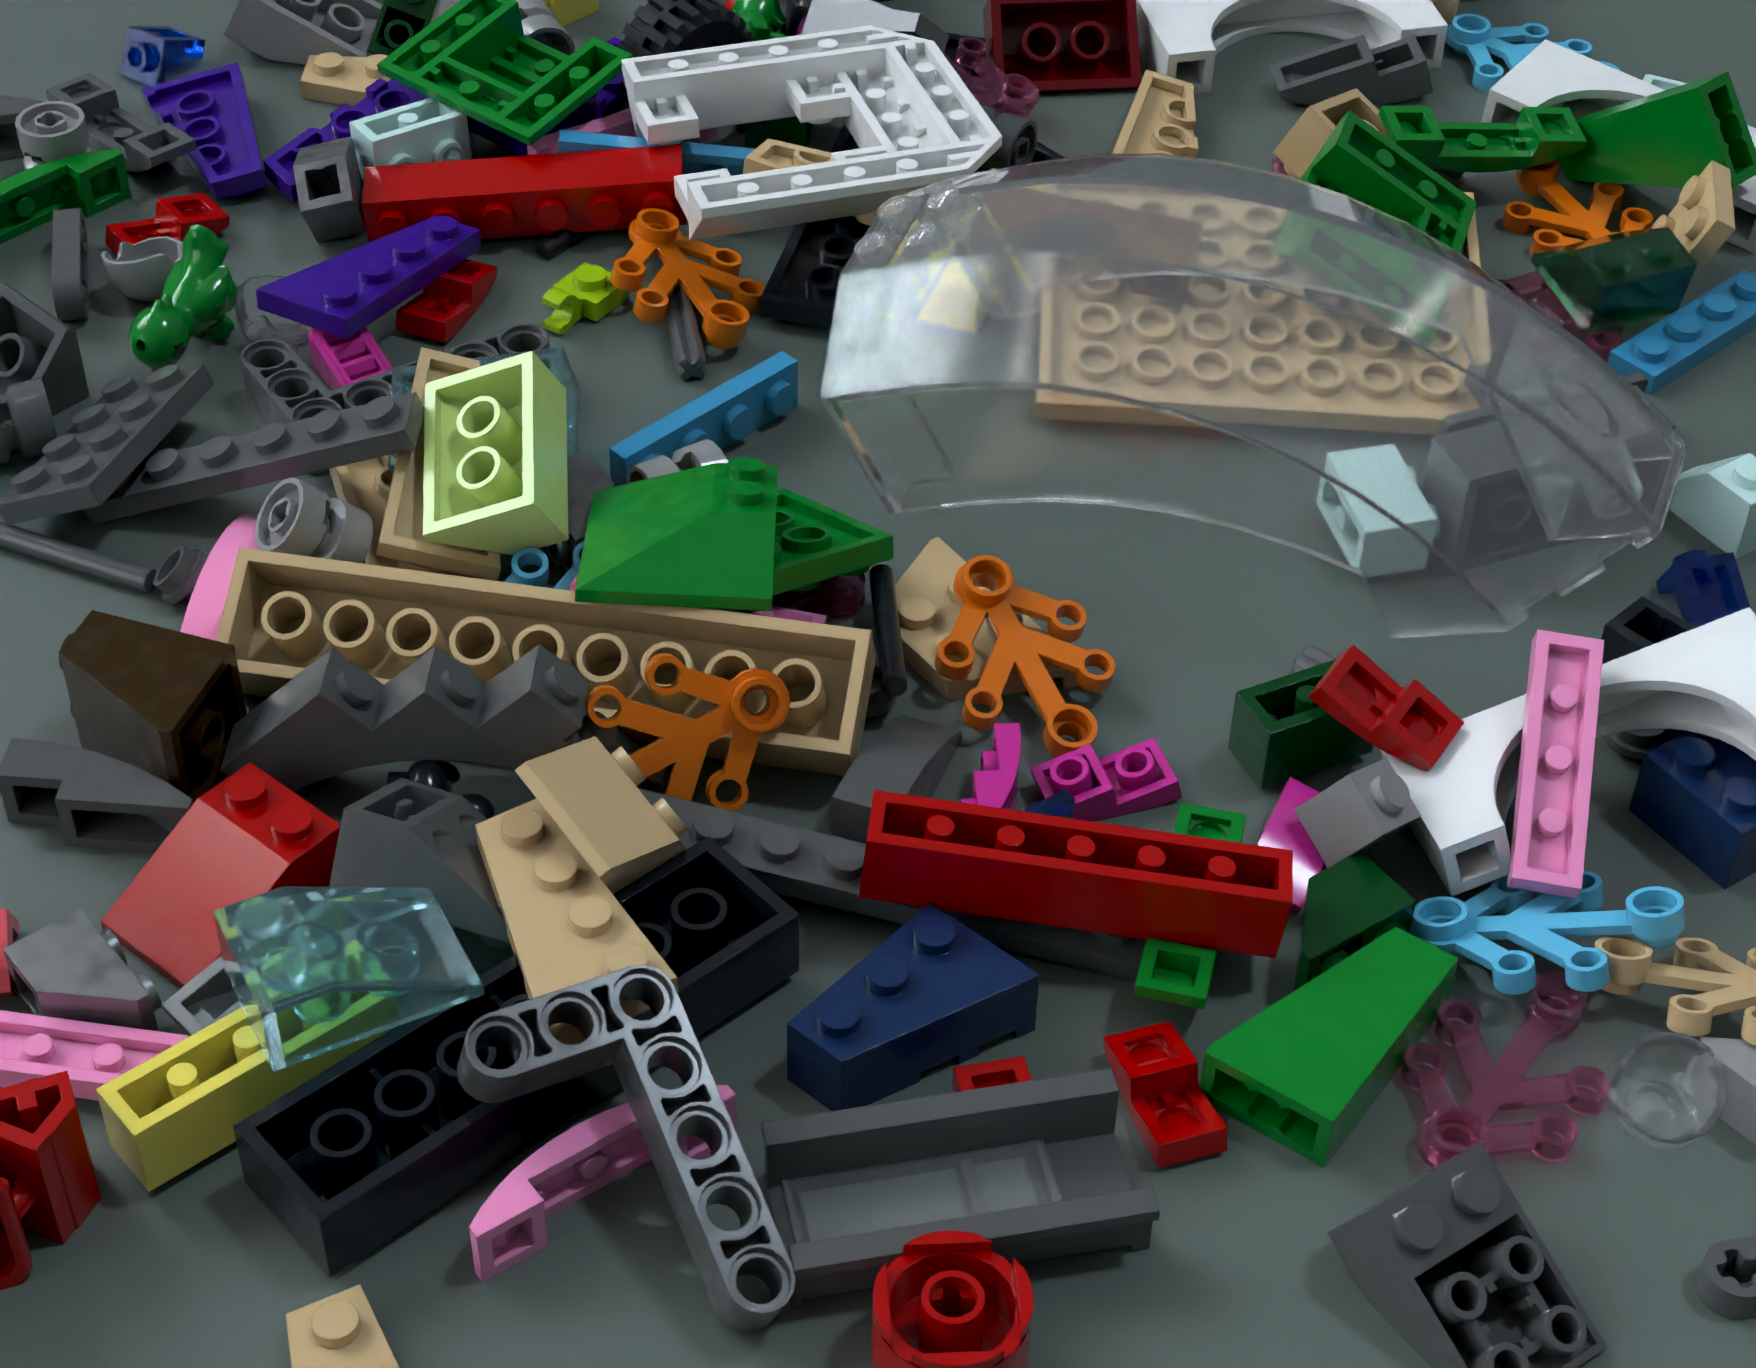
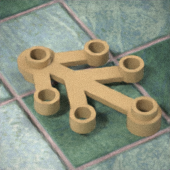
(1696, 966)

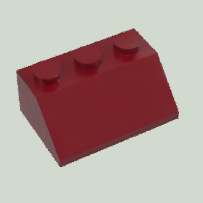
(1065, 43)

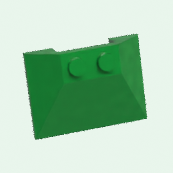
(496, 74)
(1386, 177)
(684, 539)

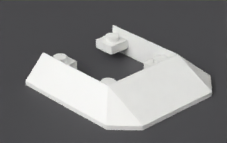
(886, 86)

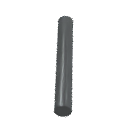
(77, 557)

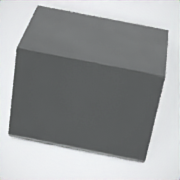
(39, 347)

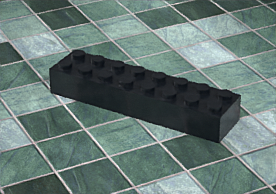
(399, 1135)

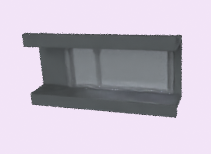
(1005, 1161)

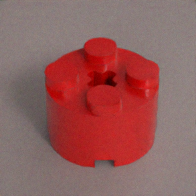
(951, 1306)

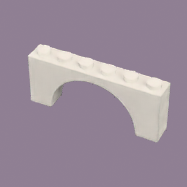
(1186, 35)
(1568, 79)
(1685, 683)

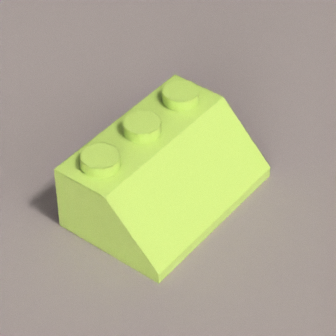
(496, 457)

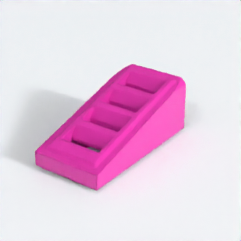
(346, 360)

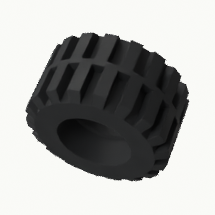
(682, 26)

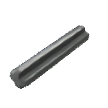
(684, 335)

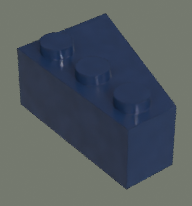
(906, 1008)

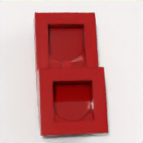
(171, 219)
(447, 302)
(1395, 719)
(1163, 1094)

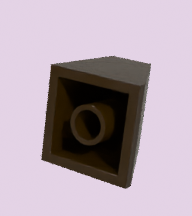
(153, 698)

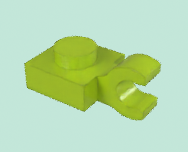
(581, 294)

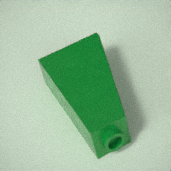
(1666, 137)
(1331, 1046)

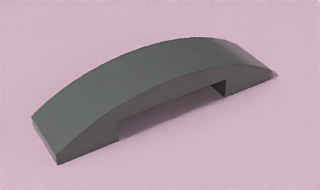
(117, 129)

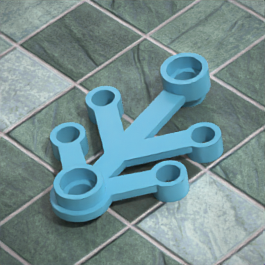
(1474, 37)
(1539, 925)

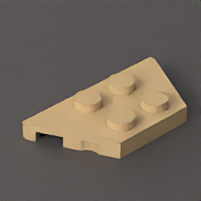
(929, 613)

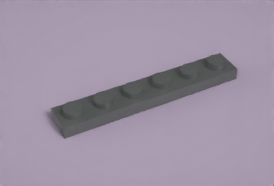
(266, 456)

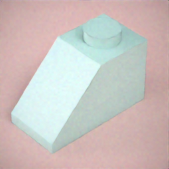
(1720, 502)

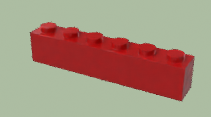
(526, 192)
(1077, 874)

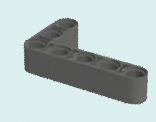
(287, 391)
(659, 1112)

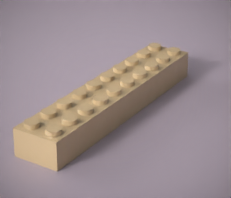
(297, 607)

